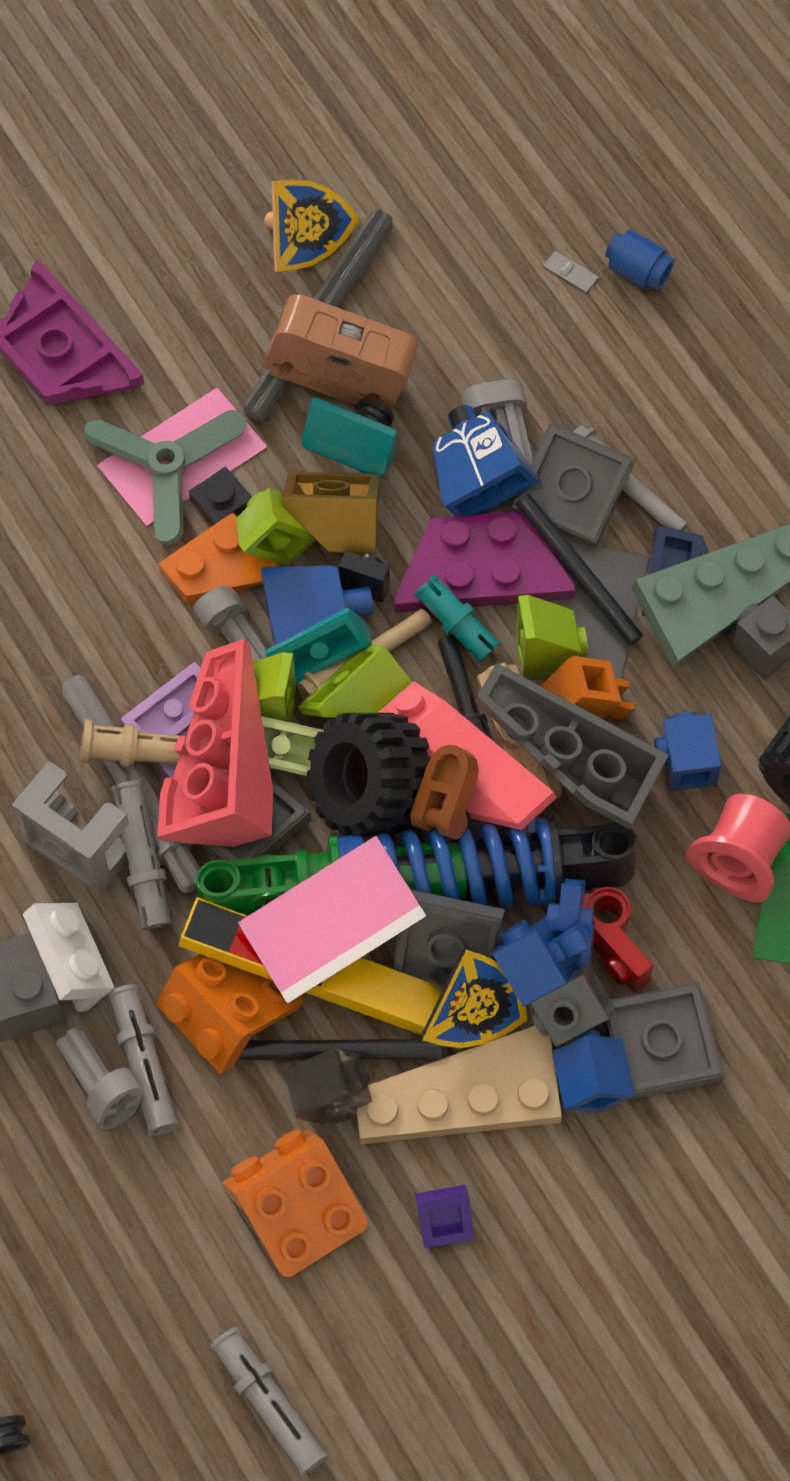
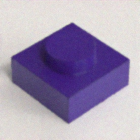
(444, 1216)

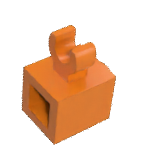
(590, 686)

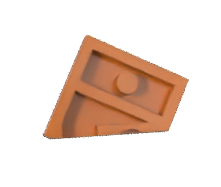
(213, 562)

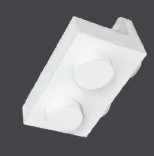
(69, 953)

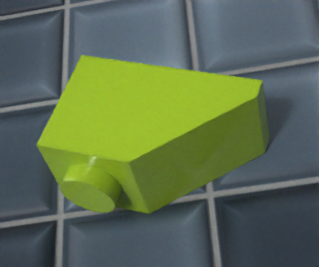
(270, 530)
(546, 636)
(276, 686)
(359, 686)

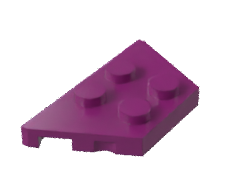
(60, 345)
(484, 562)

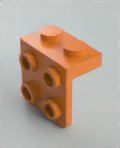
(221, 1007)
(296, 1201)

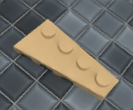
(472, 1091)

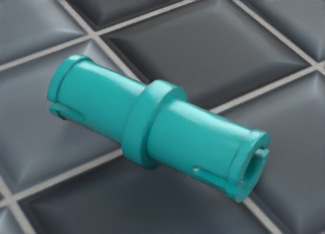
(457, 618)

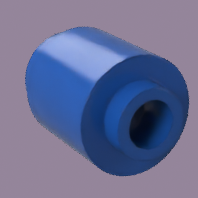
(639, 260)

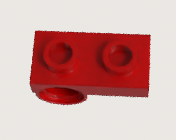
(620, 955)

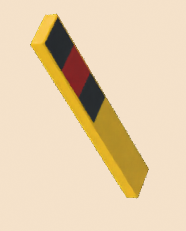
(359, 986)

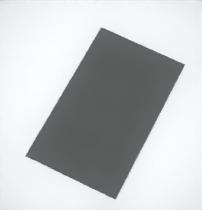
(617, 573)

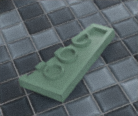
(708, 593)

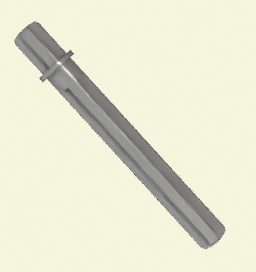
(172, 854)

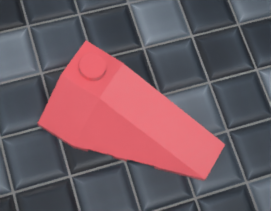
(223, 768)
(504, 788)

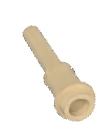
(389, 639)

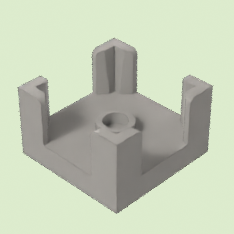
(87, 854)

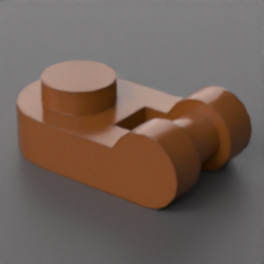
(448, 773)

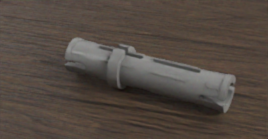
(144, 866)
(127, 1007)
(257, 1384)

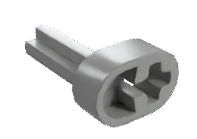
(505, 403)
(226, 614)
(111, 1095)

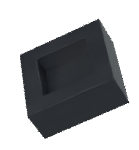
(219, 496)
(365, 571)

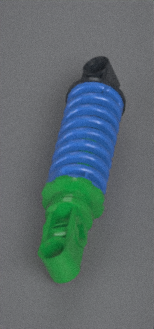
(446, 868)

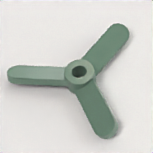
(168, 477)

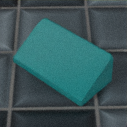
(349, 438)
(325, 643)

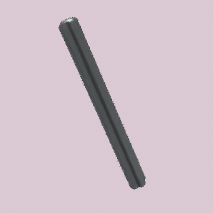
(332, 292)

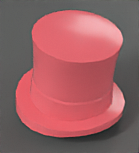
(742, 847)

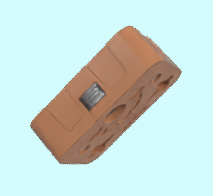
(339, 352)

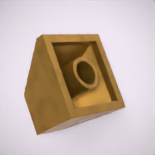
(336, 508)

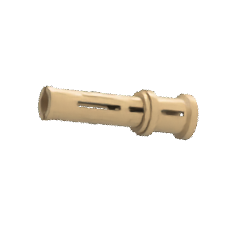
(126, 745)

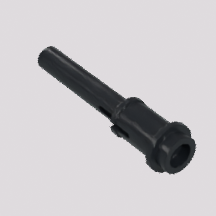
(460, 684)

